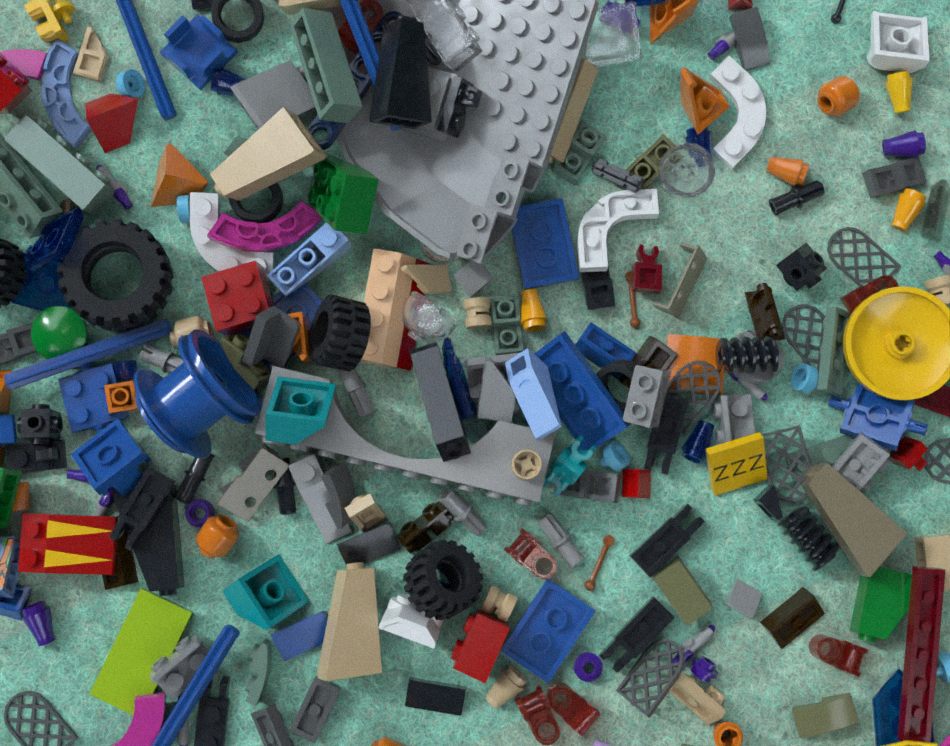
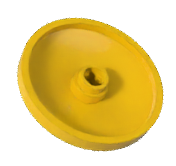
(899, 343)

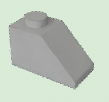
(496, 396)

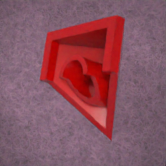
(112, 120)

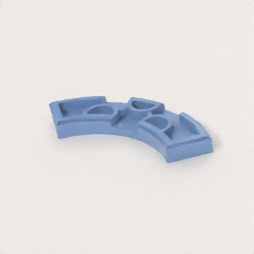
(57, 93)

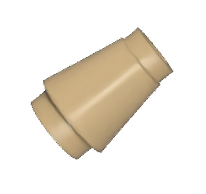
(507, 685)

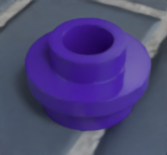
(193, 506)
(584, 658)
(704, 669)

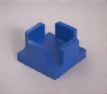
(197, 49)
(112, 459)

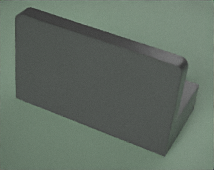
(271, 338)

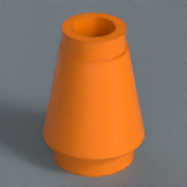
(787, 169)
(733, 737)

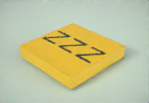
(736, 463)

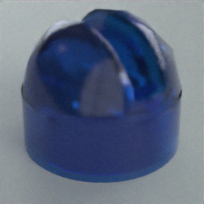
(126, 369)

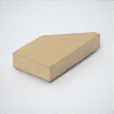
(91, 58)
(429, 278)

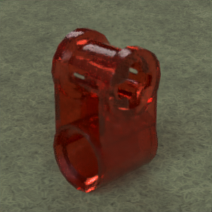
(345, 32)
(856, 296)
(530, 554)
(841, 654)
(574, 710)
(537, 714)

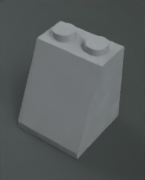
(274, 89)

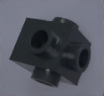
(802, 267)
(47, 430)

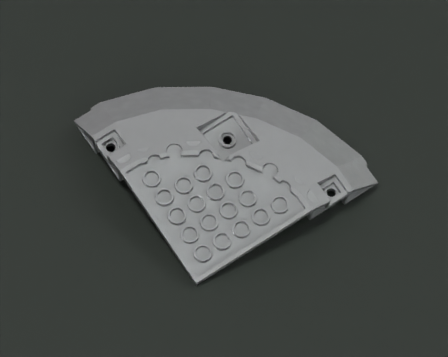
(450, 186)

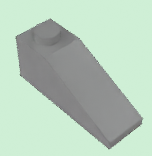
(308, 479)

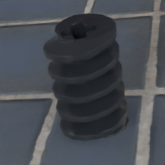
(748, 353)
(810, 536)

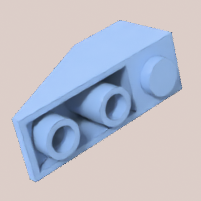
(309, 259)
(534, 392)

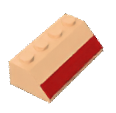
(385, 298)

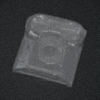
(614, 35)

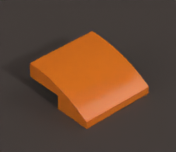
(690, 349)

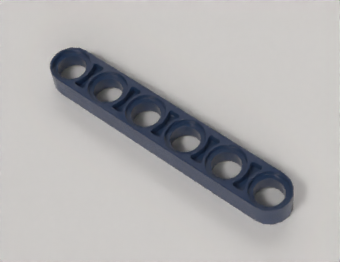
(362, 82)

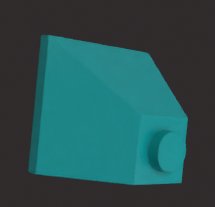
(297, 409)
(266, 594)

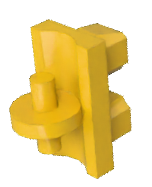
(53, 27)

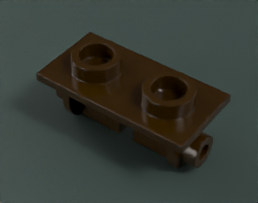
(764, 313)
(433, 517)

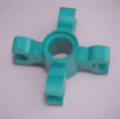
(568, 466)

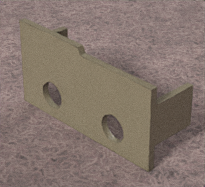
(686, 282)
(253, 483)

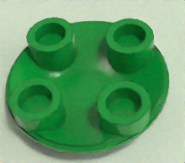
(58, 332)

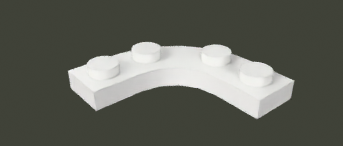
(749, 107)
(203, 216)
(603, 216)

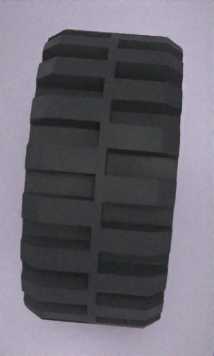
(96, 244)

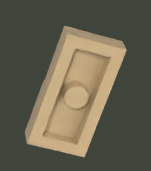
(365, 512)
(703, 703)

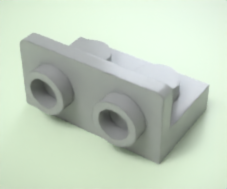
(646, 396)
(733, 416)
(861, 461)
(177, 670)

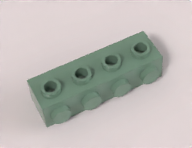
(325, 66)
(60, 165)
(23, 194)

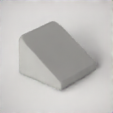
(473, 277)
(743, 599)

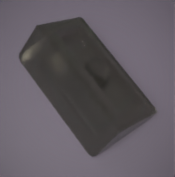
(936, 211)

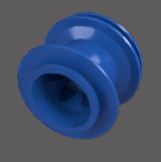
(194, 395)

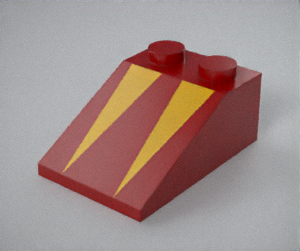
(67, 544)

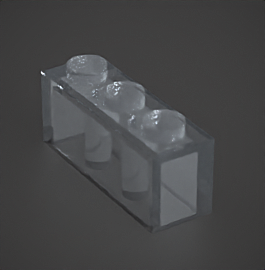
(447, 31)

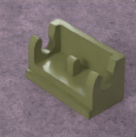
(683, 591)

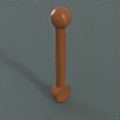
(634, 322)
(608, 541)

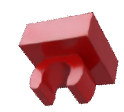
(909, 454)

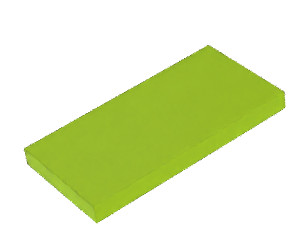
(146, 635)

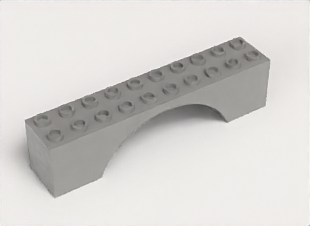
(484, 468)

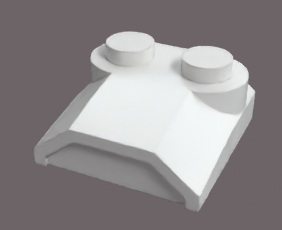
(898, 42)
(404, 620)

